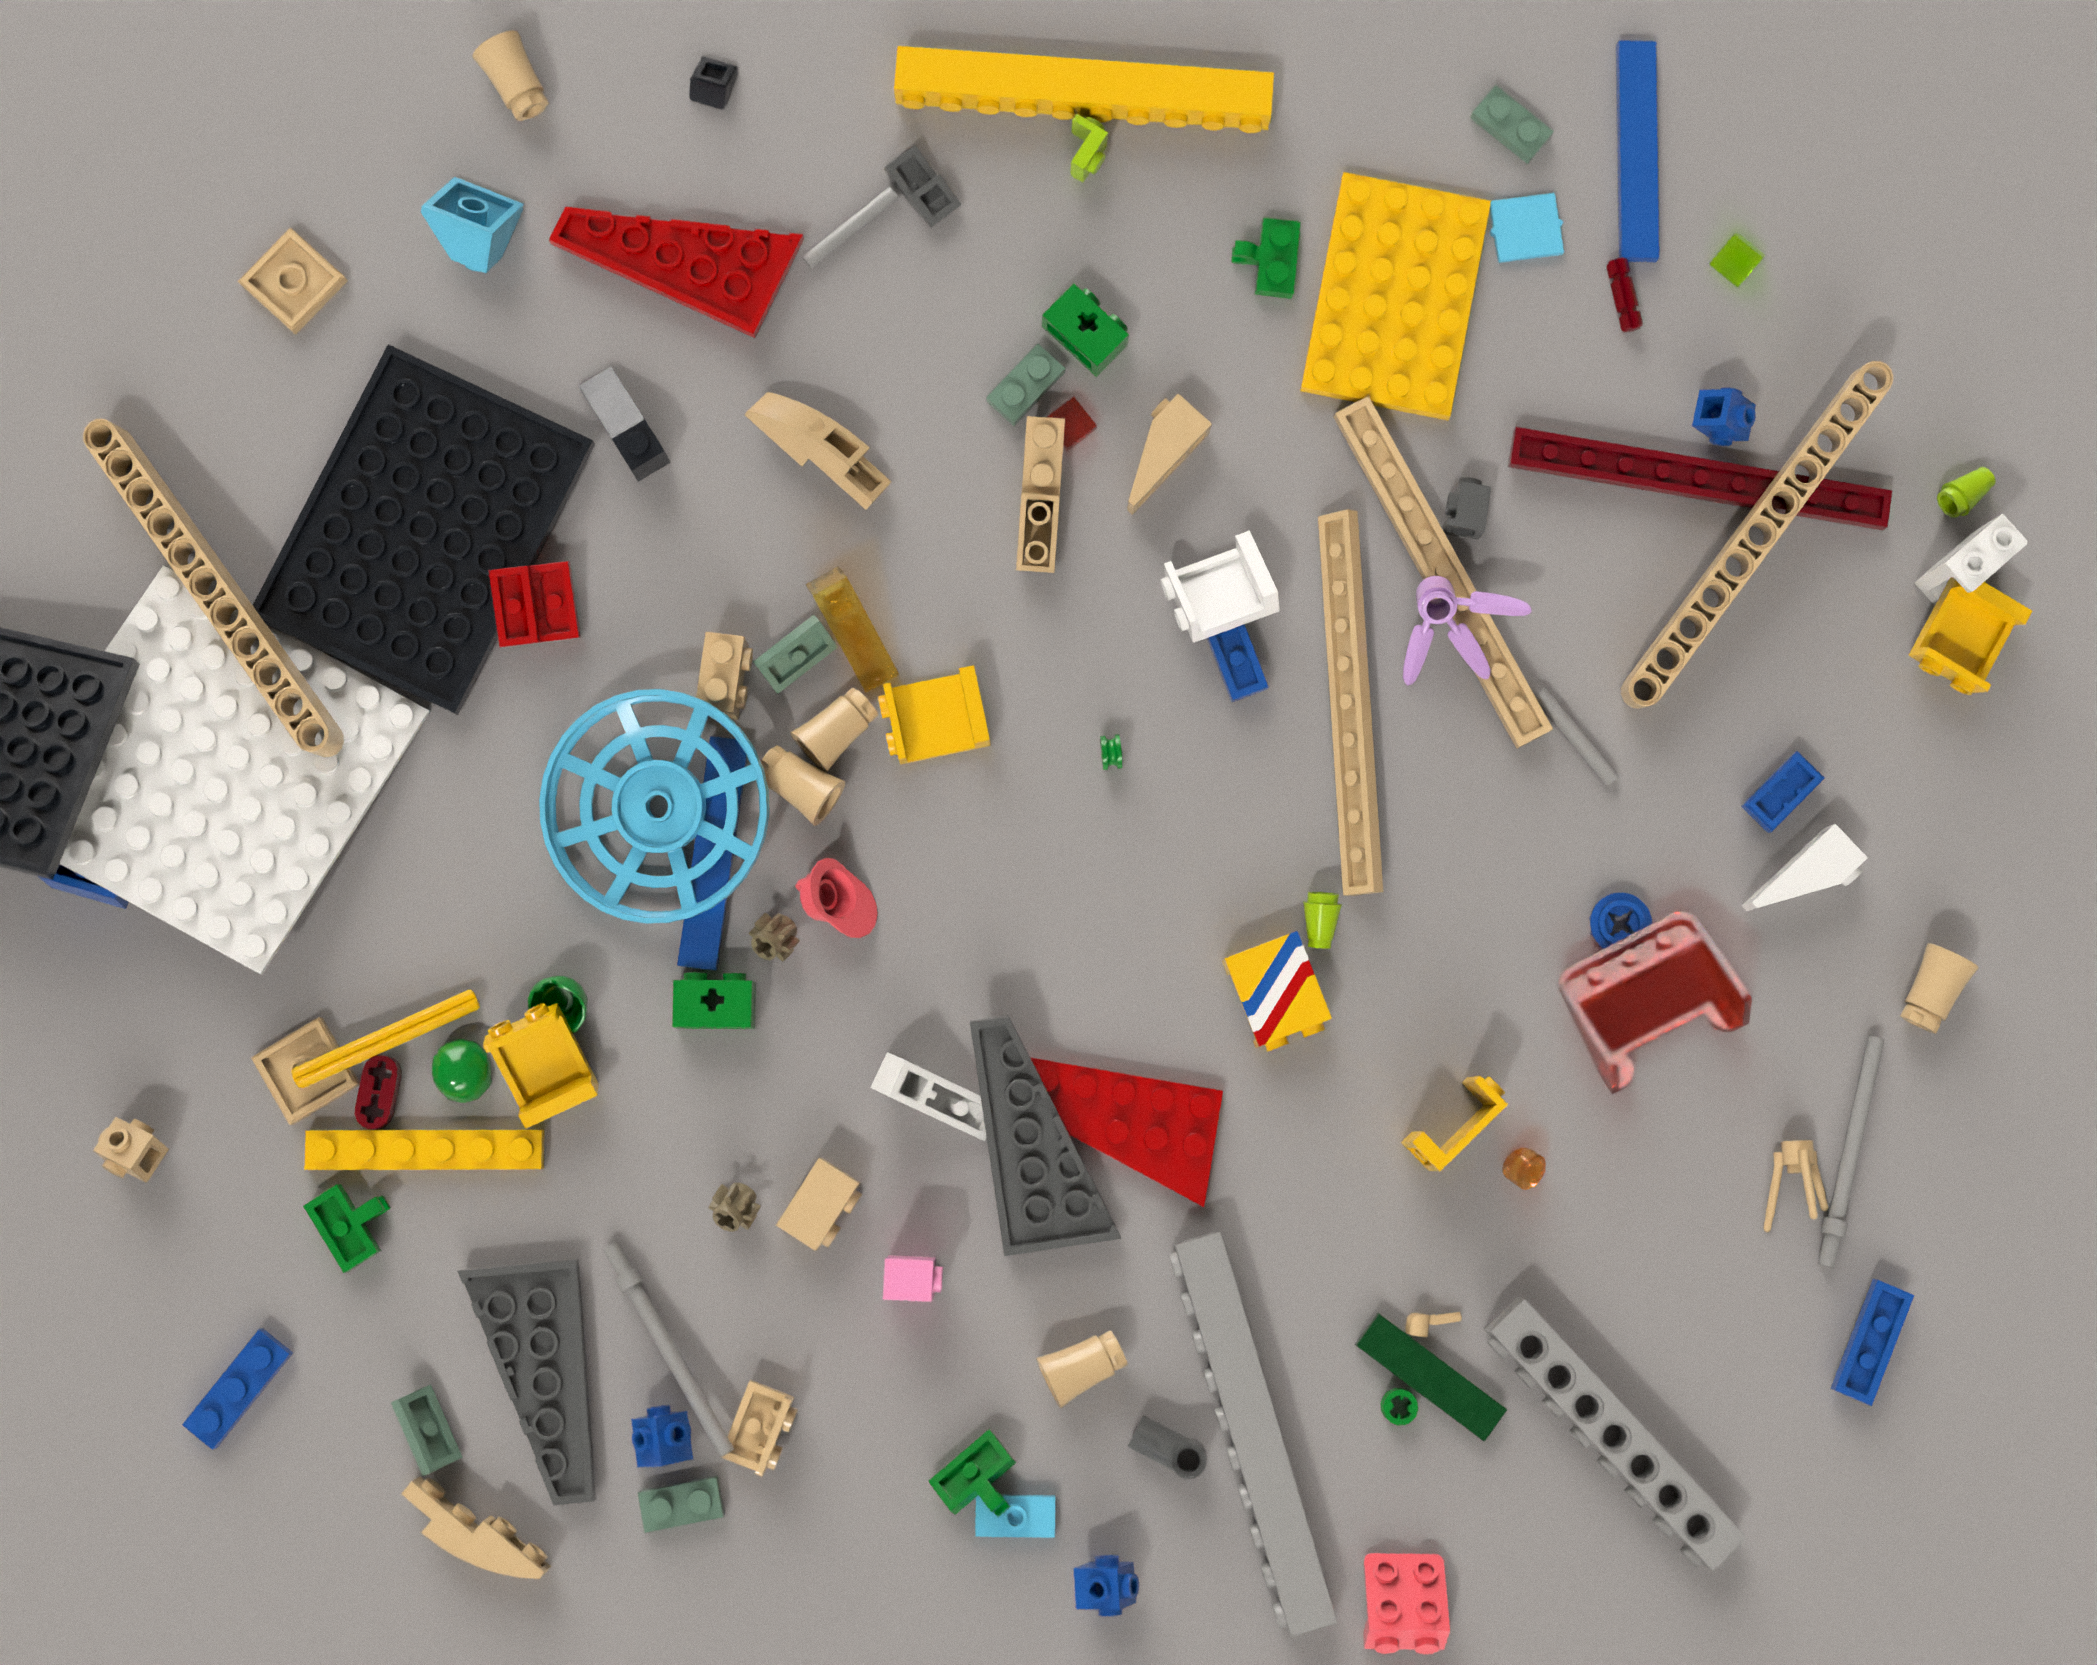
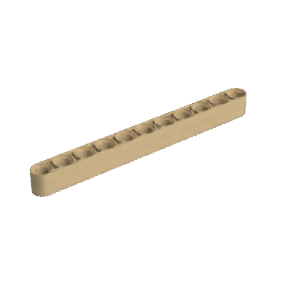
(1772, 525)
(226, 597)

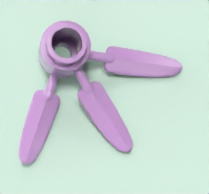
(1441, 611)

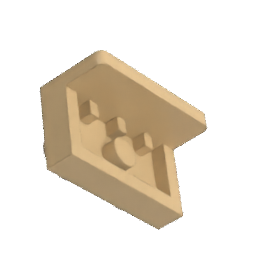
(758, 1427)

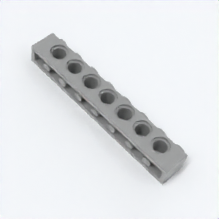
(1718, 1534)

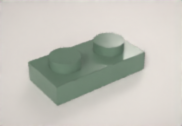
(1511, 124)
(1025, 384)
(795, 654)
(426, 1430)
(681, 1504)

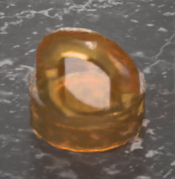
(1524, 1168)

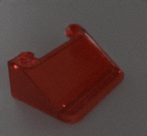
(1648, 989)

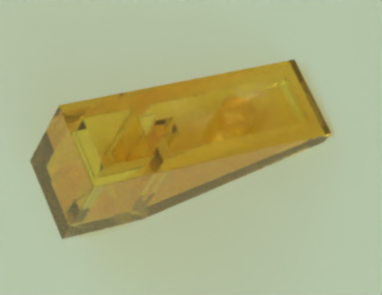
(852, 628)

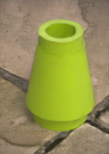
(1963, 493)
(1321, 918)

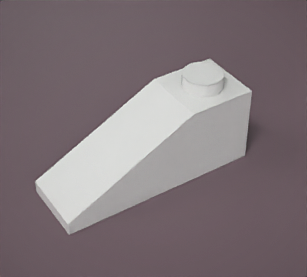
(1820, 864)
(931, 1095)

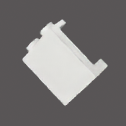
(1974, 558)
(1221, 590)

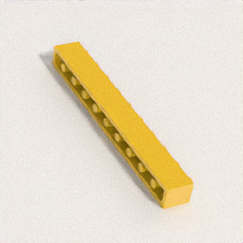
(1083, 87)

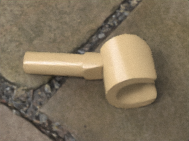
(1418, 1324)

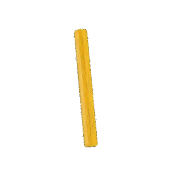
(385, 1039)

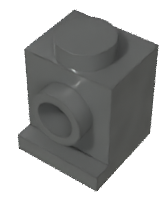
(1467, 509)

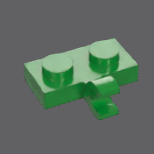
(1273, 257)
(345, 1226)
(973, 1475)

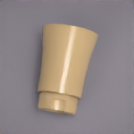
(512, 74)
(835, 728)
(802, 784)
(1937, 987)
(1081, 1366)

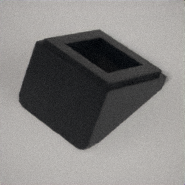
(712, 82)

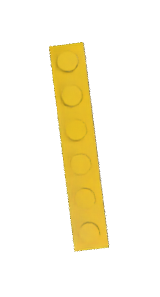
(424, 1149)

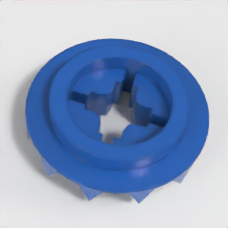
(1617, 905)

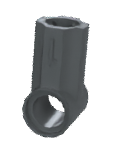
(1164, 1446)

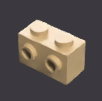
(723, 672)

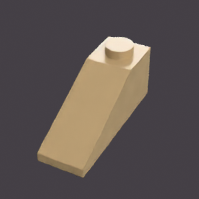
(1171, 439)

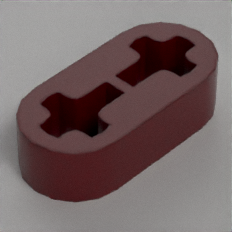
(387, 1094)

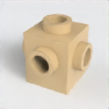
(130, 1149)

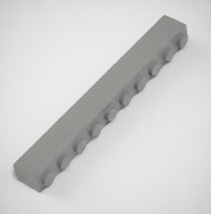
(1254, 1434)

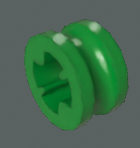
(1111, 752)
(1387, 1405)

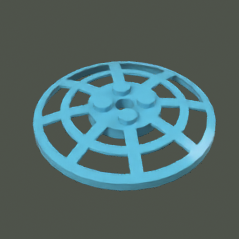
(632, 802)

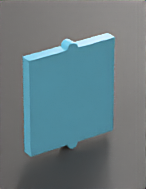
(1526, 227)

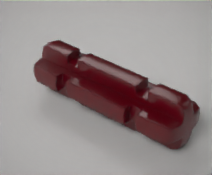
(1624, 294)

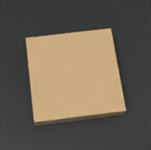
(292, 281)
(293, 1050)

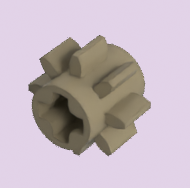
(774, 937)
(734, 1207)

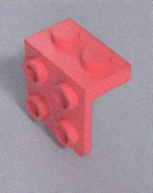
(1405, 1603)

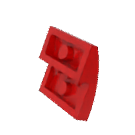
(534, 603)

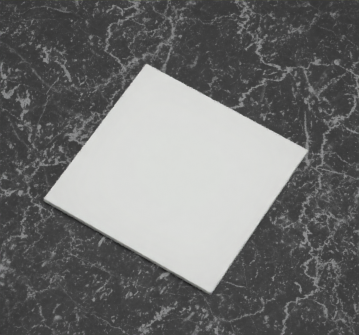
(208, 797)

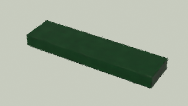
(1431, 1377)

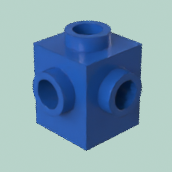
(1724, 415)
(661, 1437)
(1105, 1585)

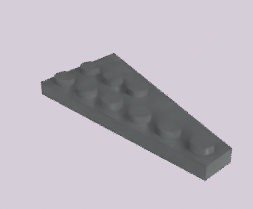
(1036, 1171)
(539, 1349)

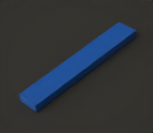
(1637, 151)
(703, 933)

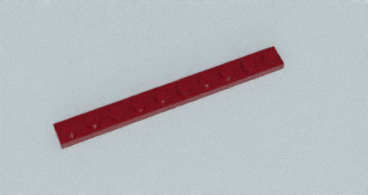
(1690, 477)

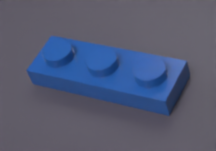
(1872, 1342)
(237, 1388)

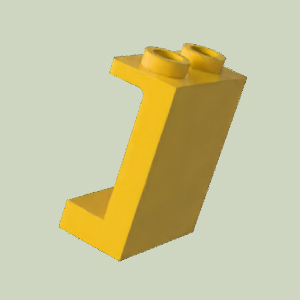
(1967, 635)
(541, 1063)

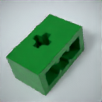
(1090, 348)
(693, 1013)

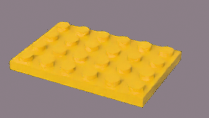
(1395, 296)

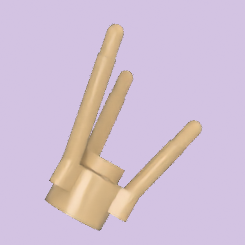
(1799, 1158)

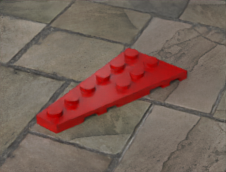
(697, 264)
(1140, 1122)

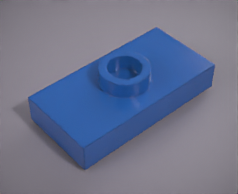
(1782, 792)

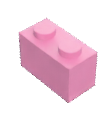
(911, 1278)

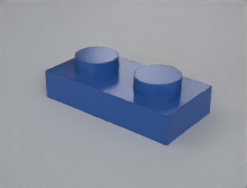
(1238, 663)

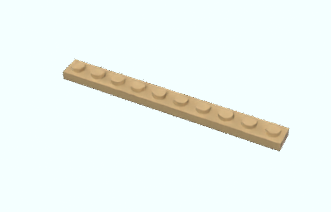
(1436, 557)
(1350, 703)

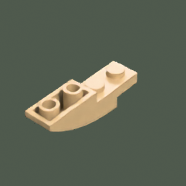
(814, 436)
(1040, 494)
(486, 1546)

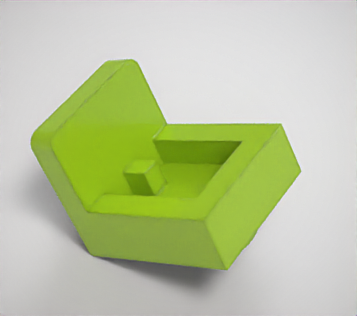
(1090, 155)

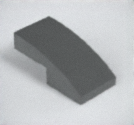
(922, 186)

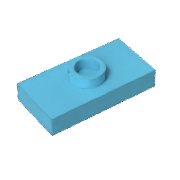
(1026, 1517)

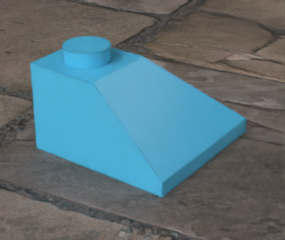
(472, 223)

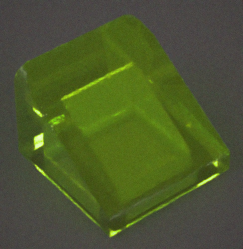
(1737, 259)

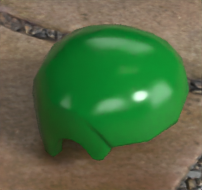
(566, 993)
(461, 1070)

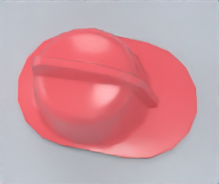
(838, 898)

